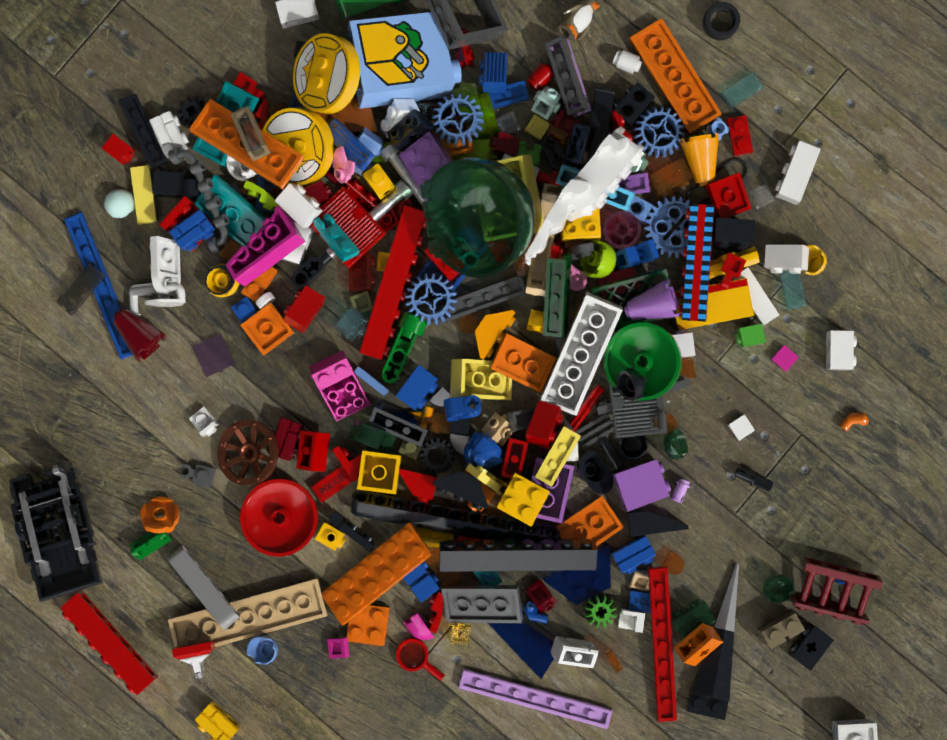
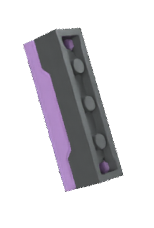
(568, 76)

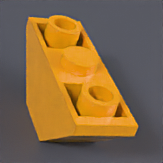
(491, 331)

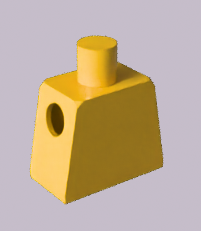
(378, 181)

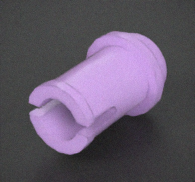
(680, 490)

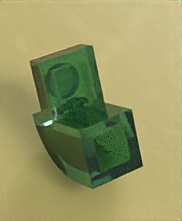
(371, 436)

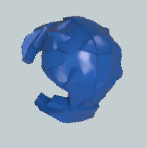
(482, 451)

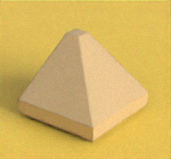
(640, 580)

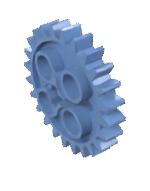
(661, 216)

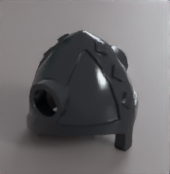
(630, 384)

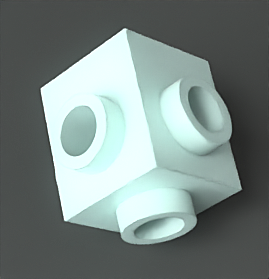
(546, 102)

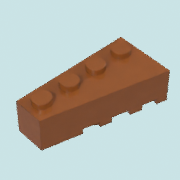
(353, 117)

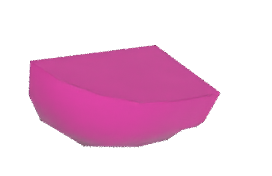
(418, 628)

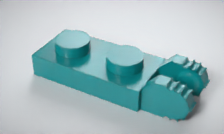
(336, 238)

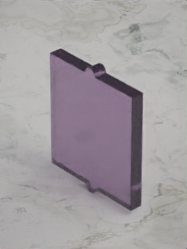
(213, 355)

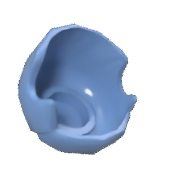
(262, 649)

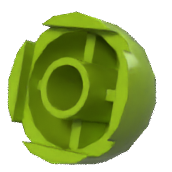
(600, 262)

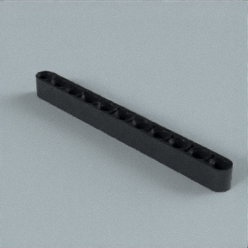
(446, 518)

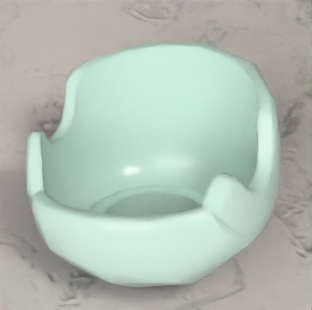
(119, 203)

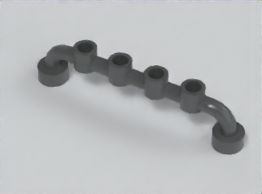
(204, 185)

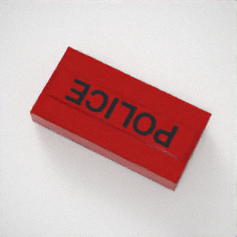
(331, 484)

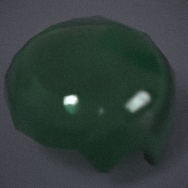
(675, 444)
(778, 588)

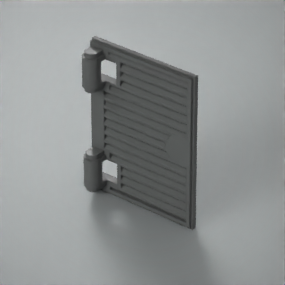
(636, 416)

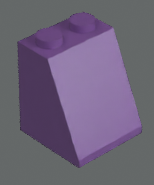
(641, 485)

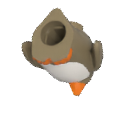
(577, 19)

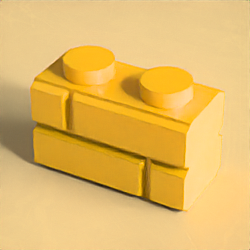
(217, 723)

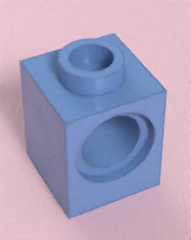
(644, 206)

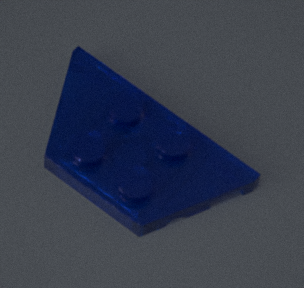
(583, 584)

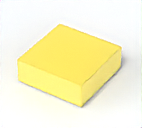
(537, 127)

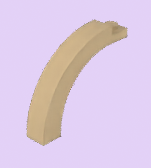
(537, 270)

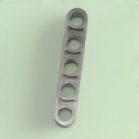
(203, 587)

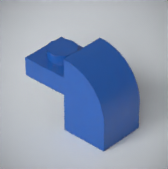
(636, 255)

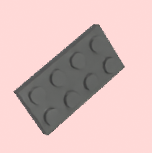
(482, 603)

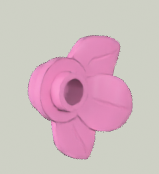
(343, 168)

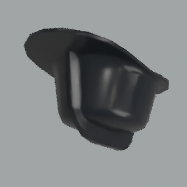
(595, 472)

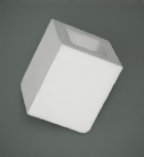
(631, 620)

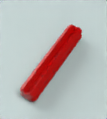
(586, 407)

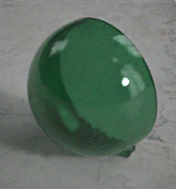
(477, 216)

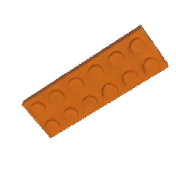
(675, 76)
(218, 129)
(376, 573)

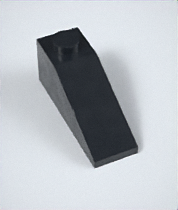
(647, 523)

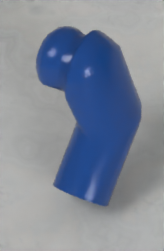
(533, 614)

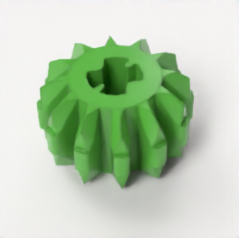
(606, 614)

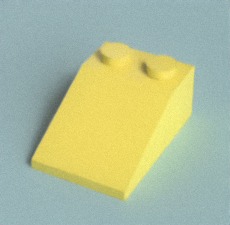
(476, 379)

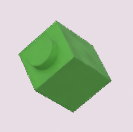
(750, 336)

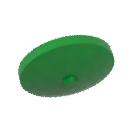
(650, 352)

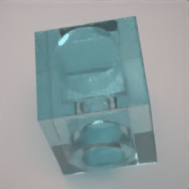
(352, 324)

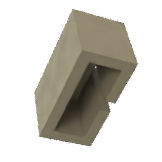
(784, 626)

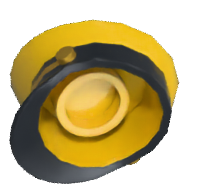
(220, 281)

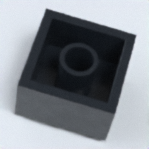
(733, 233)

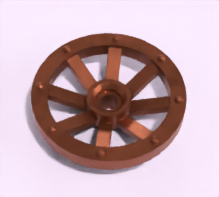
(245, 452)

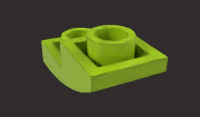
(265, 199)

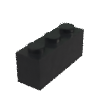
(400, 423)

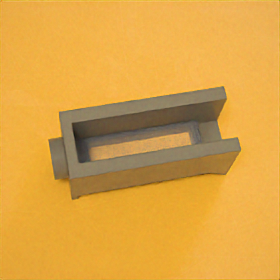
(250, 133)

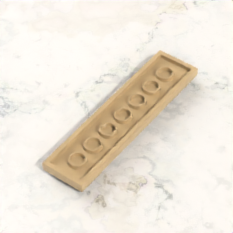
(257, 616)

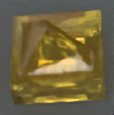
(460, 633)

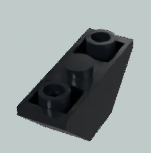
(463, 487)

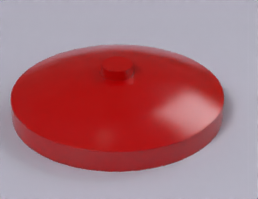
(279, 517)

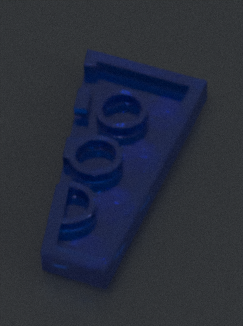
(528, 644)

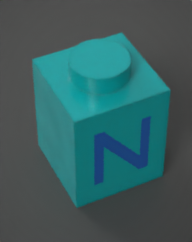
(488, 577)

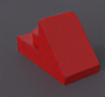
(352, 467)

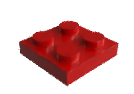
(728, 196)

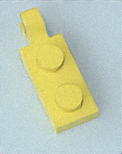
(489, 479)

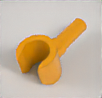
(427, 412)

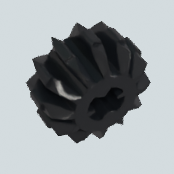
(184, 111)

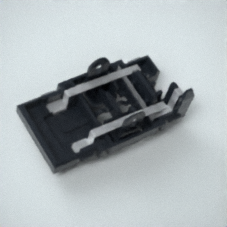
(60, 566)

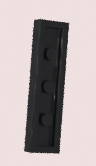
(142, 131)

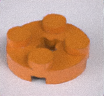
(163, 524)

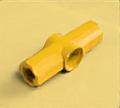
(750, 255)

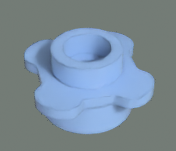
(718, 123)

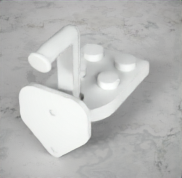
(164, 276)

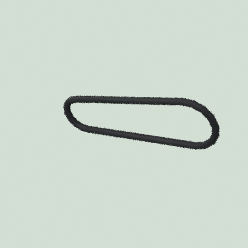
(698, 184)

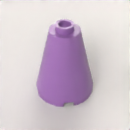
(654, 303)

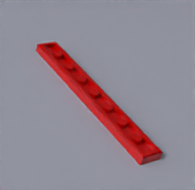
(662, 644)

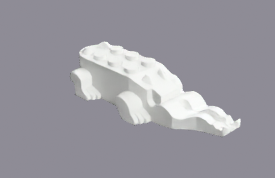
(590, 187)

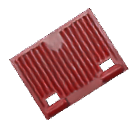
(353, 221)

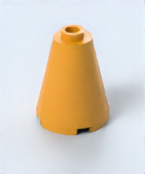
(701, 157)

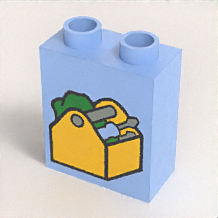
(402, 59)

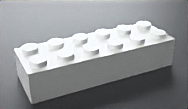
(581, 353)

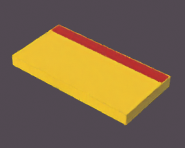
(722, 304)

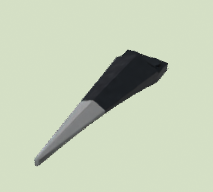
(712, 682)

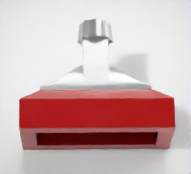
(195, 655)

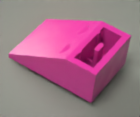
(339, 385)

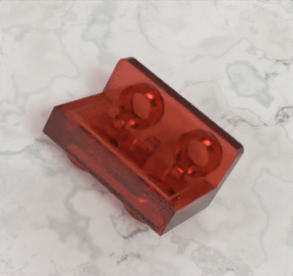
(361, 273)

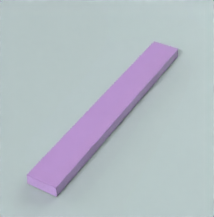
(535, 698)

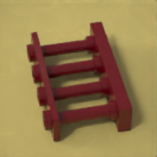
(831, 572)

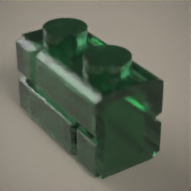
(692, 617)

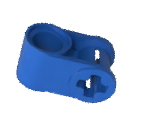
(459, 407)

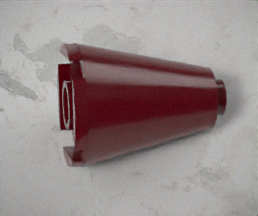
(138, 334)

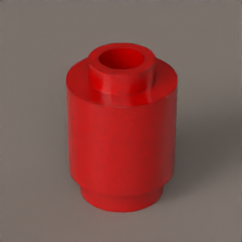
(540, 77)

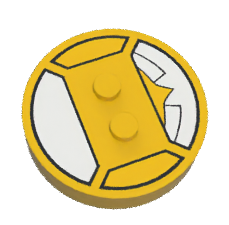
(326, 73)
(309, 136)

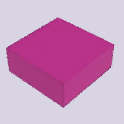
(784, 358)
(338, 647)

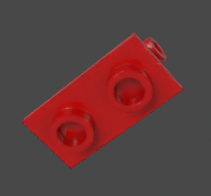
(465, 54)
(357, 190)

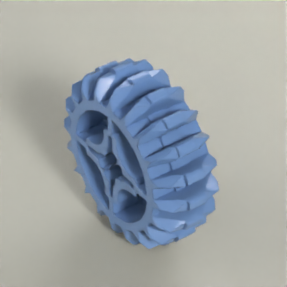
(464, 117)
(666, 117)
(427, 282)

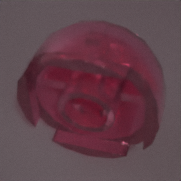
(621, 230)

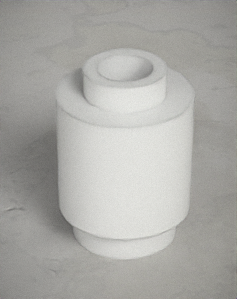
(627, 61)

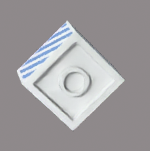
(854, 729)

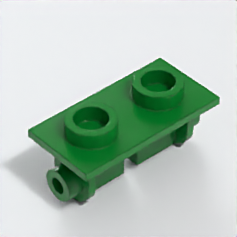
(148, 544)

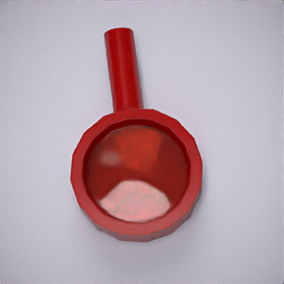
(413, 656)

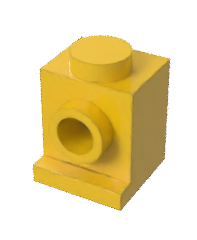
(535, 321)
(327, 529)

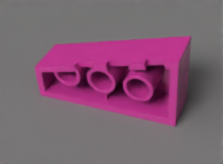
(266, 247)

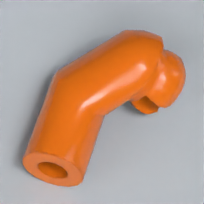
(854, 418)

